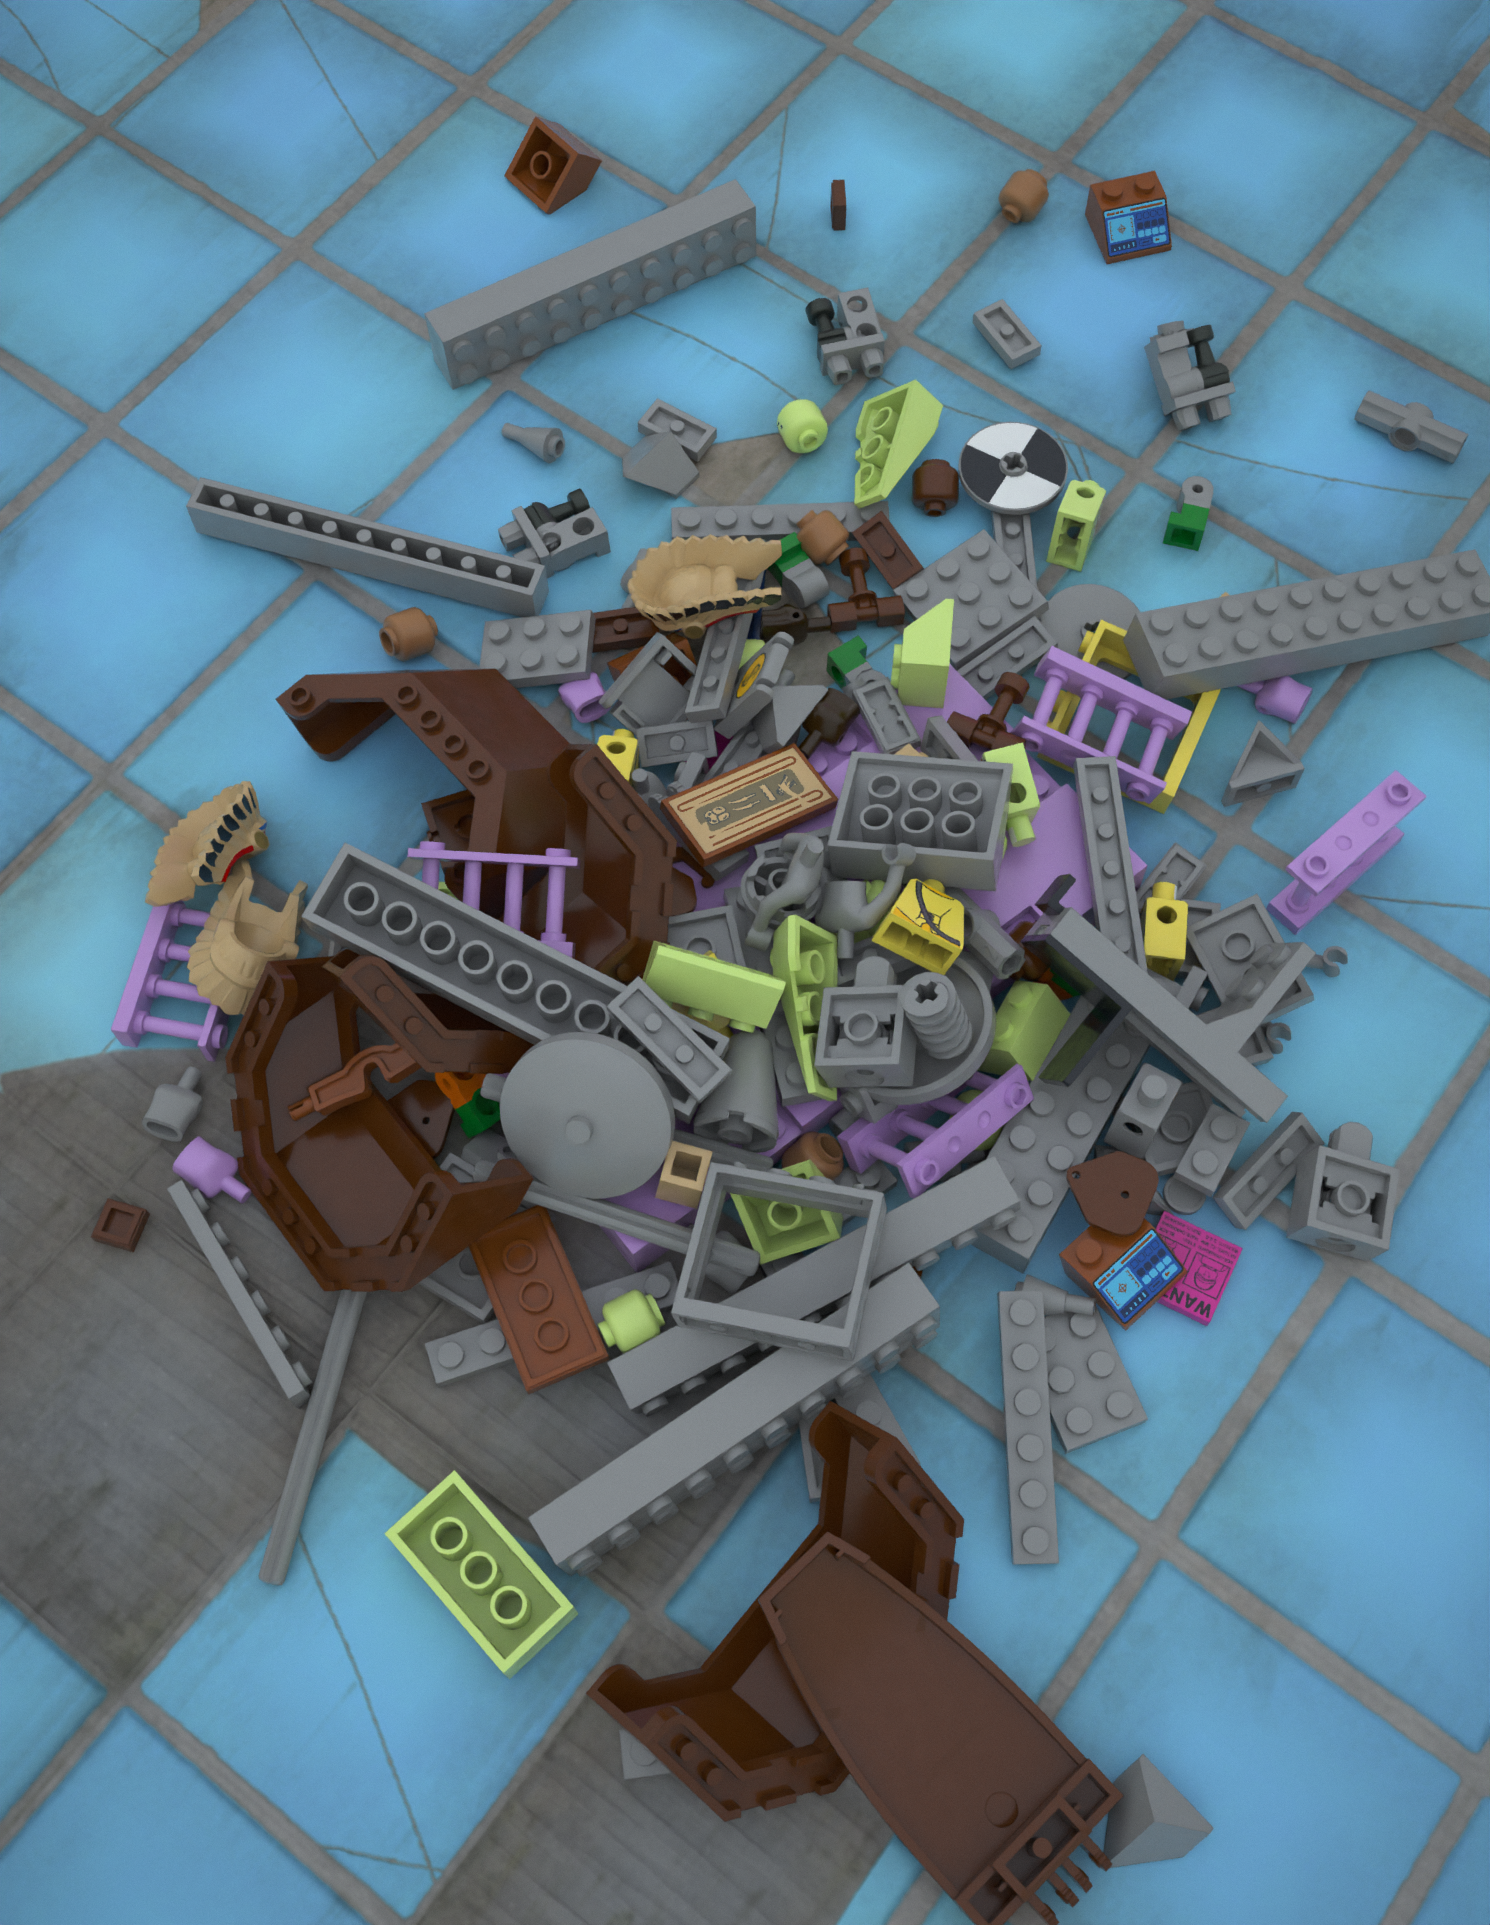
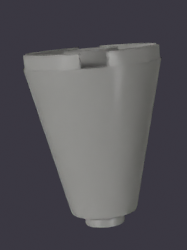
(745, 1103)

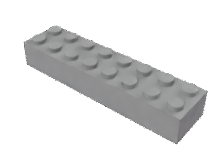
(1060, 1133)

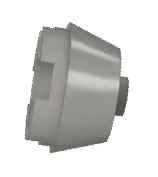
(765, 877)

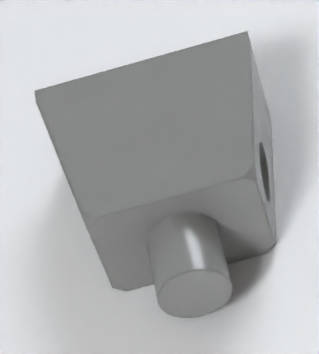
(1144, 1106)

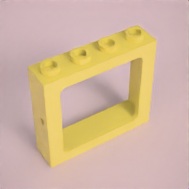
(1108, 647)

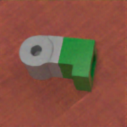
(1193, 505)
(798, 574)
(849, 664)

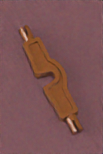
(354, 1080)

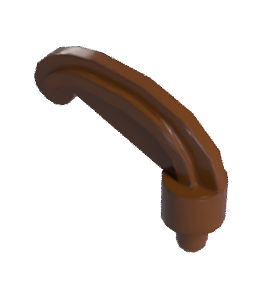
(683, 856)

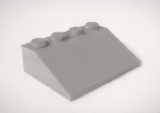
(940, 806)

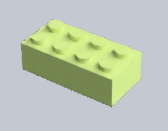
(482, 1574)

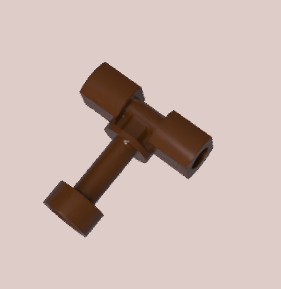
(863, 604)
(989, 729)

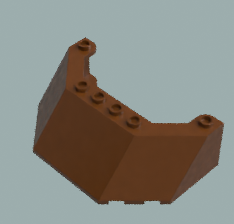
(475, 729)
(610, 912)
(354, 1184)
(739, 1721)

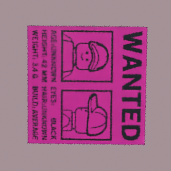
(1208, 1267)

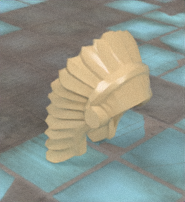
(241, 940)

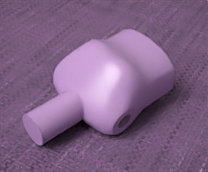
(1280, 697)
(583, 698)
(210, 1170)

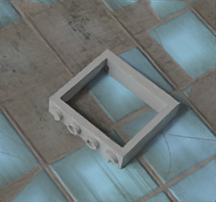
(763, 1327)

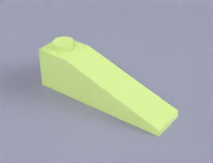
(891, 436)
(807, 963)

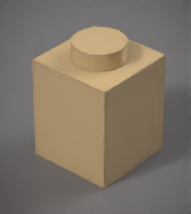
(684, 1174)

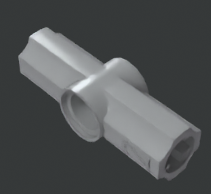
(1411, 426)
(987, 939)

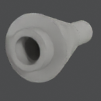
(544, 442)
(1056, 1299)

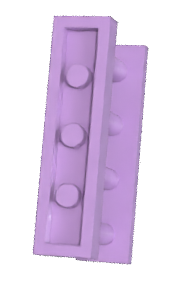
(1114, 694)
(1345, 852)
(555, 859)
(146, 983)
(943, 1146)

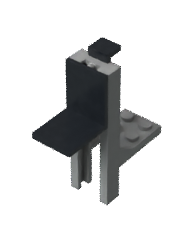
(1120, 991)

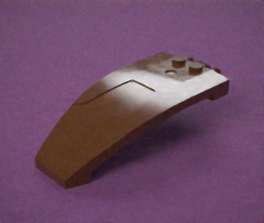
(937, 1736)

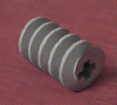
(936, 1015)

